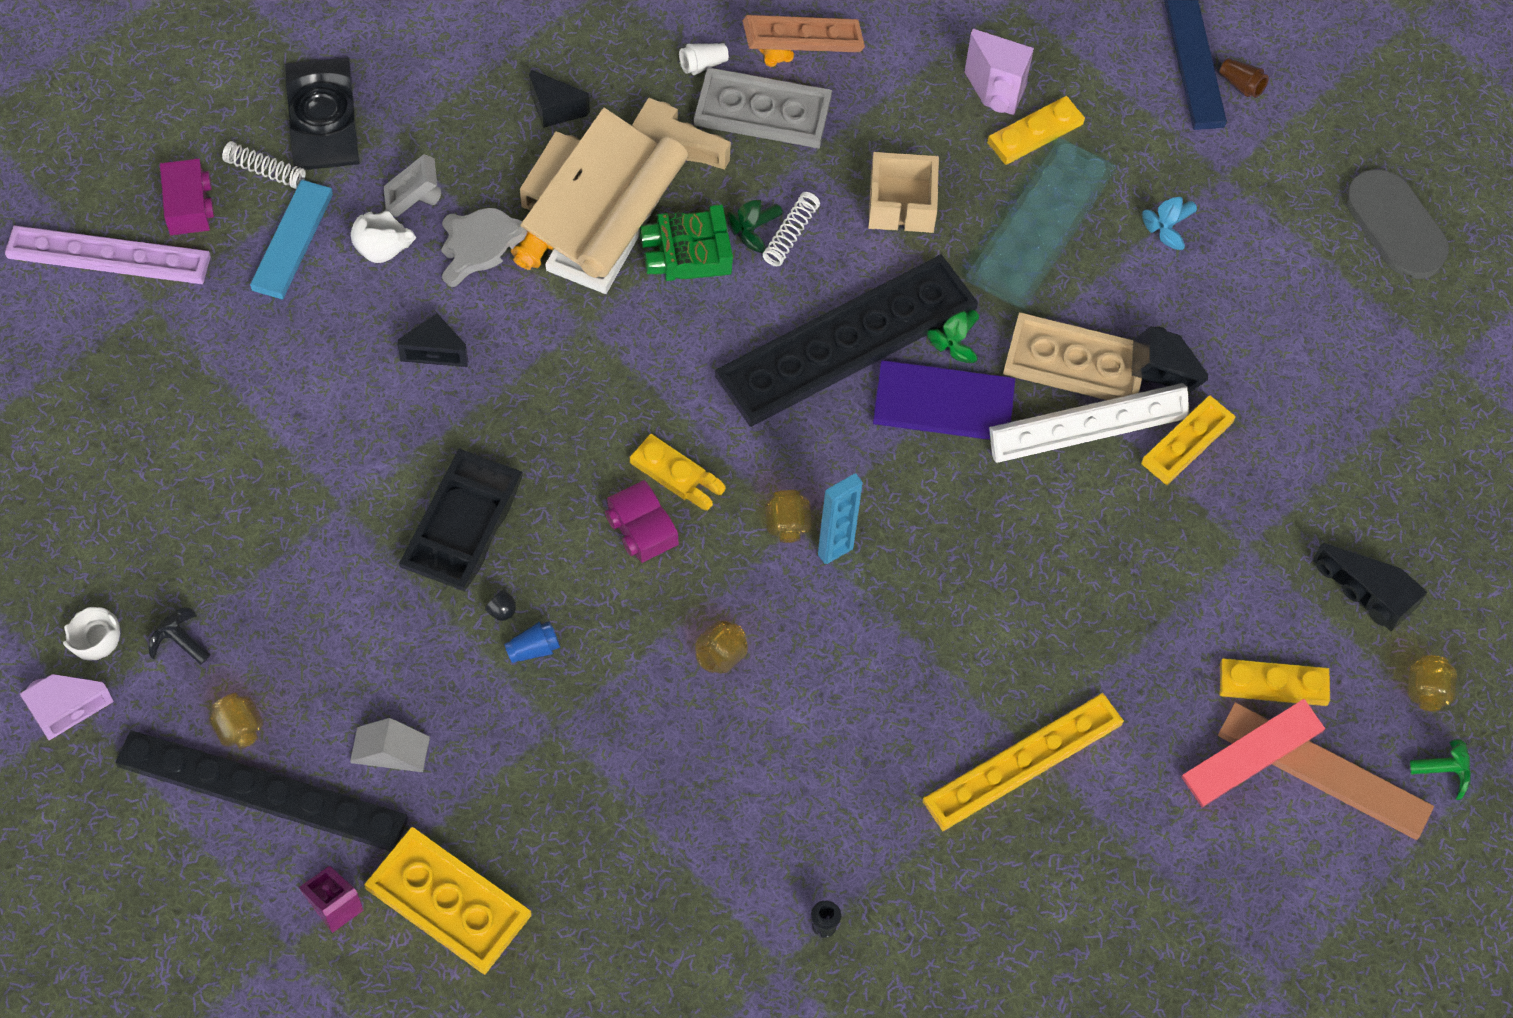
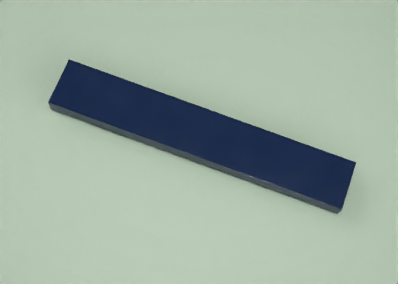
(1195, 64)

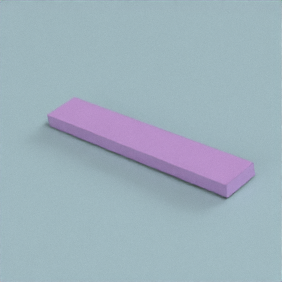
(108, 254)

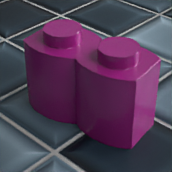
(642, 522)

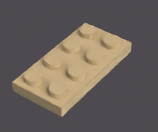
(1071, 358)

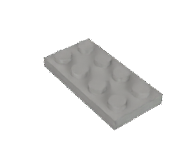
(763, 107)

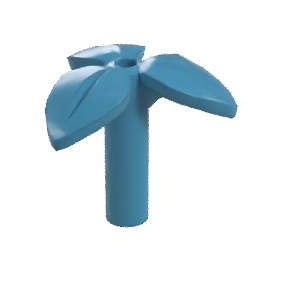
(1169, 213)

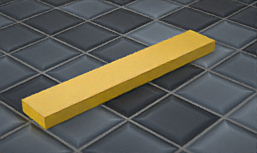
(1022, 761)

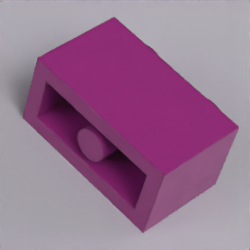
(185, 196)

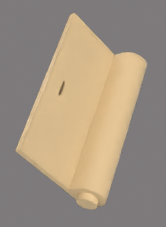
(603, 208)

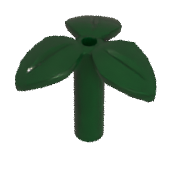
(750, 218)

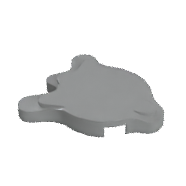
(478, 242)

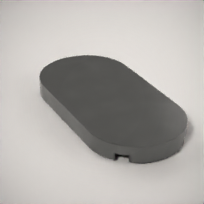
(1397, 224)

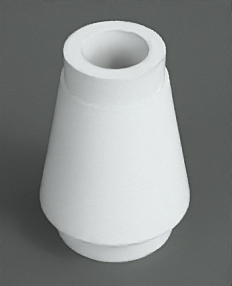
(698, 57)

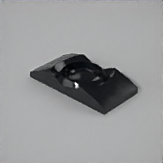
(321, 114)
(462, 520)

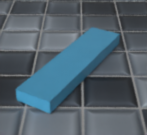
(291, 239)
(839, 518)

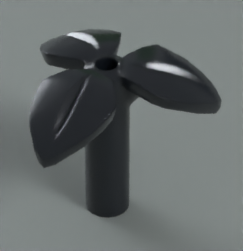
(170, 629)

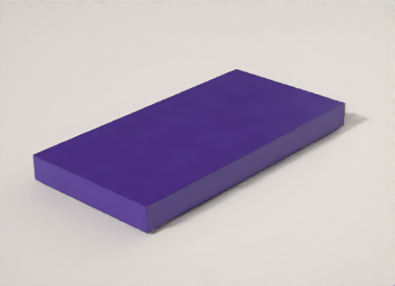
(942, 400)

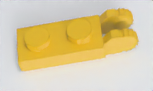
(675, 471)

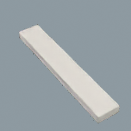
(1089, 422)

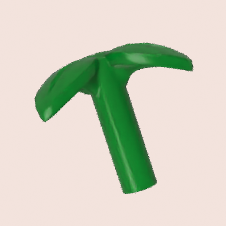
(956, 330)
(1458, 763)

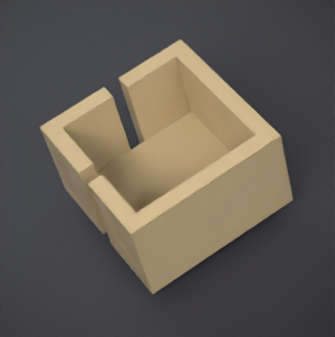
(903, 192)

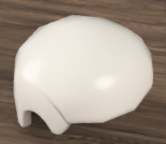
(92, 633)

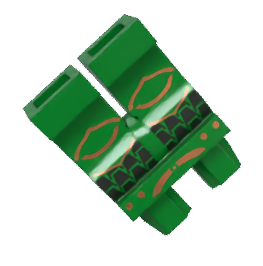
(688, 245)

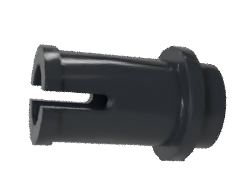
(820, 913)

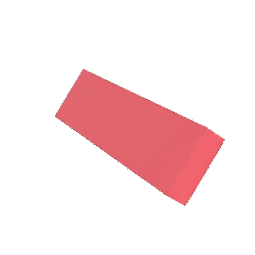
(1253, 753)

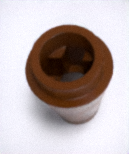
(1245, 77)

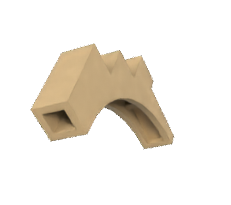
(655, 121)

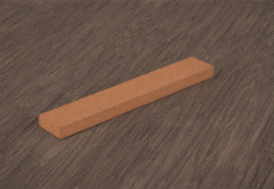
(1340, 778)

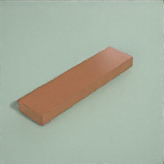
(803, 33)

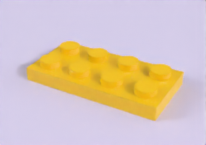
(448, 900)

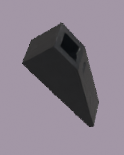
(1377, 586)

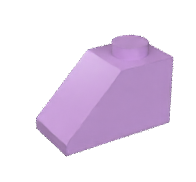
(64, 701)

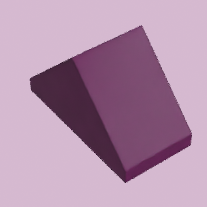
(332, 898)

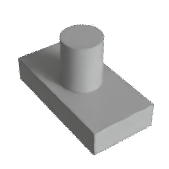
(411, 185)

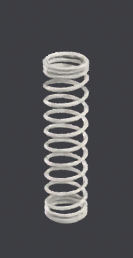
(292, 180)
(770, 249)

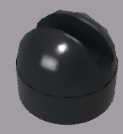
(501, 606)

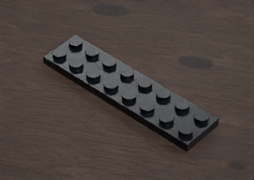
(844, 340)

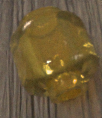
(788, 515)
(721, 647)
(1432, 683)
(235, 721)

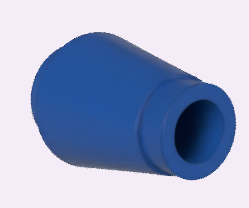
(533, 643)

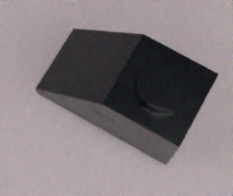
(1166, 359)

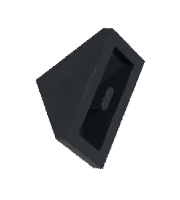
(556, 100)
(433, 344)

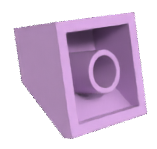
(998, 70)

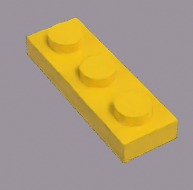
(1036, 130)
(1188, 440)
(1274, 682)

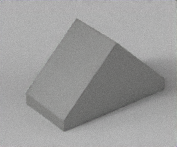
(390, 746)

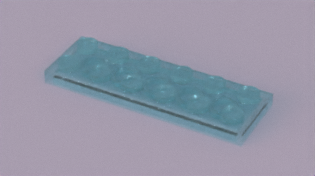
(1041, 224)

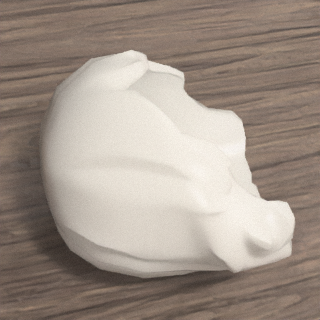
(380, 236)

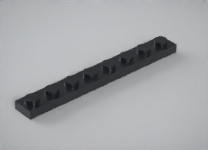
(262, 790)

